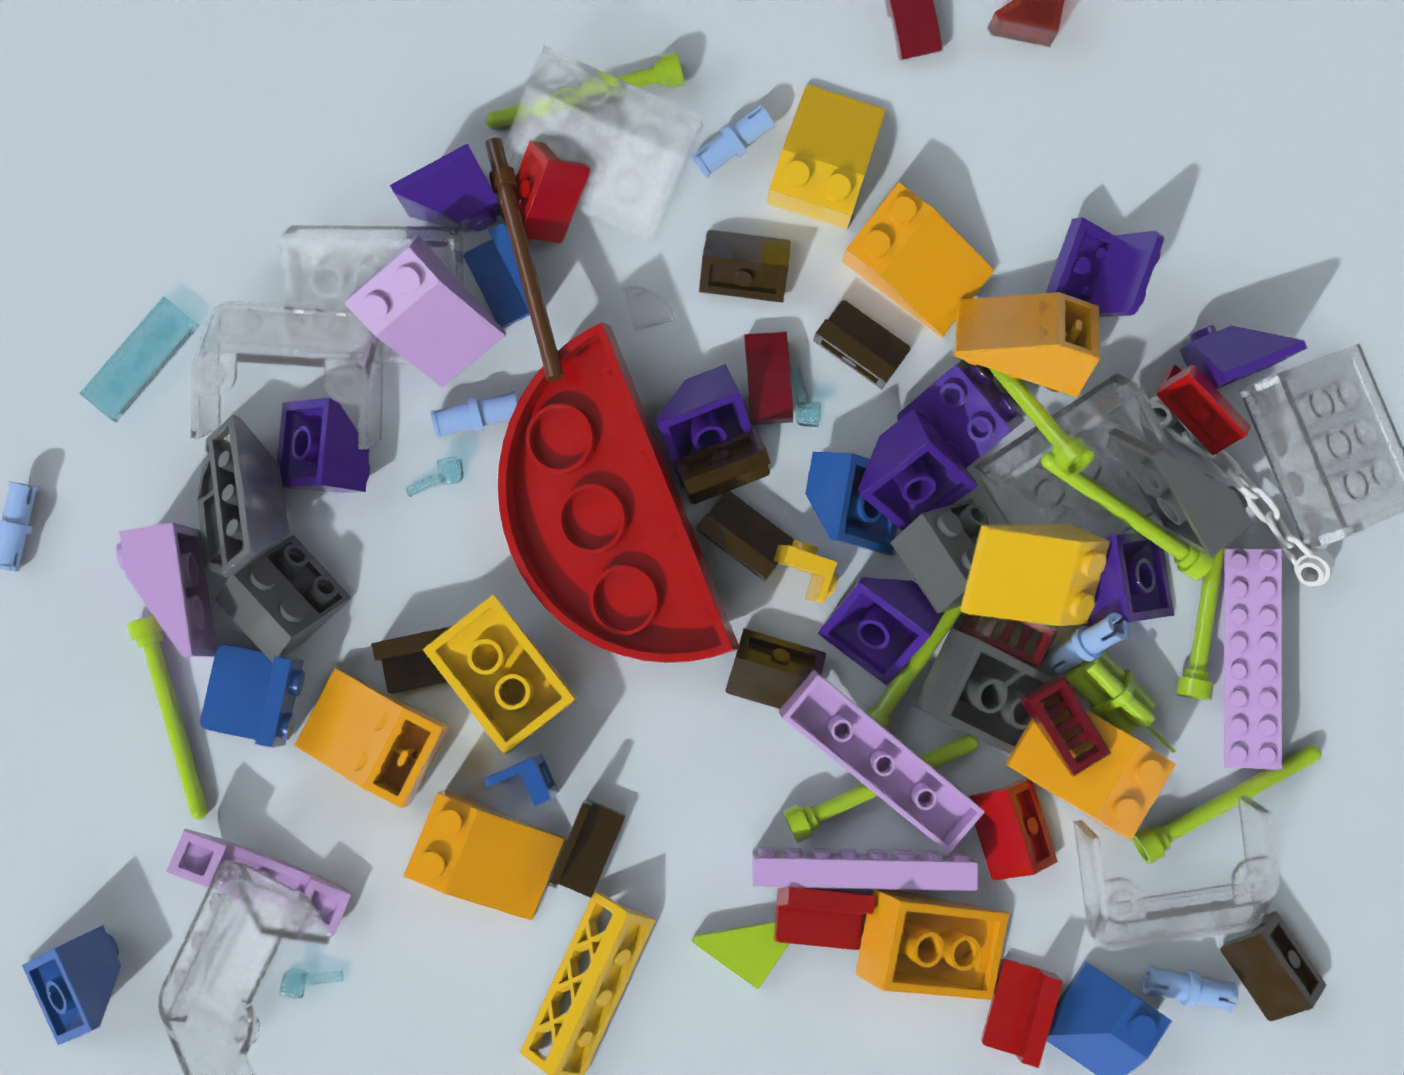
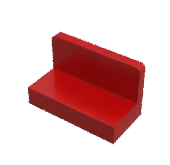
(548, 192)
(1202, 408)
(1013, 831)
(820, 917)
(1021, 1011)

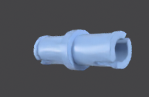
(733, 140)
(474, 414)
(15, 524)
(1088, 643)
(1190, 988)

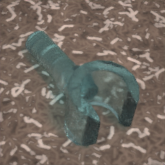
(806, 412)
(449, 472)
(295, 979)

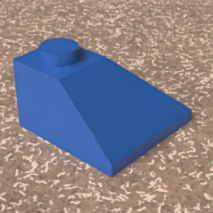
(840, 507)
(75, 983)
(1105, 1024)

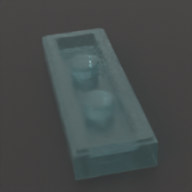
(139, 359)

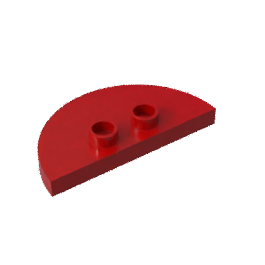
(600, 514)

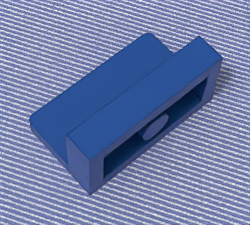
(498, 277)
(535, 776)

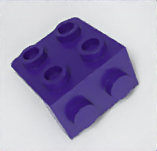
(1106, 267)
(967, 410)

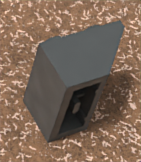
(941, 550)
(282, 598)

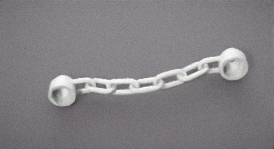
(1314, 557)

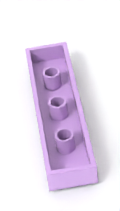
(1253, 658)
(881, 761)
(864, 871)

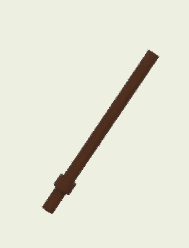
(504, 184)

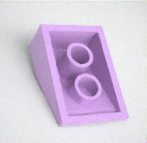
(425, 313)
(171, 579)

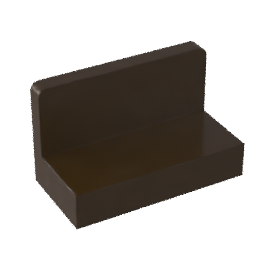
(744, 266)
(861, 344)
(723, 466)
(744, 534)
(406, 663)
(771, 668)
(587, 848)
(1274, 969)

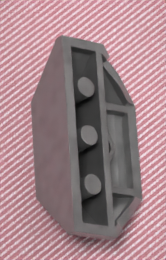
(239, 499)

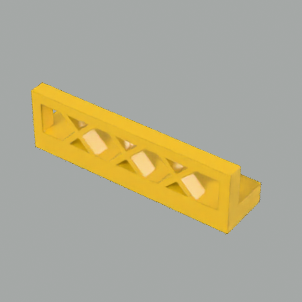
(593, 992)

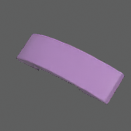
(201, 854)

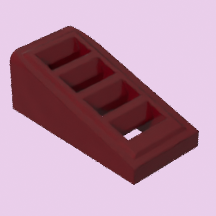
(1040, 650)
(1079, 717)

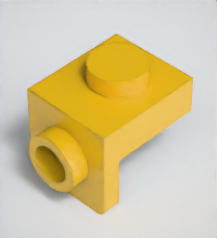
(805, 558)

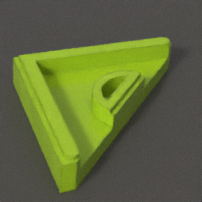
(744, 950)

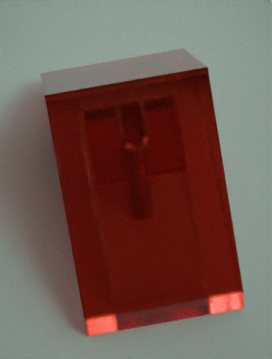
(1028, 21)

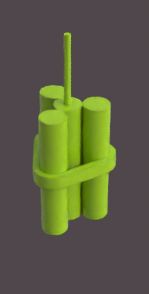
(1115, 695)

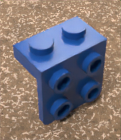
(252, 695)

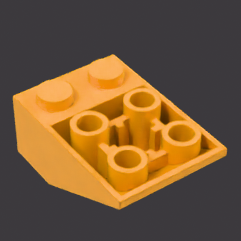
(1031, 338)
(372, 738)

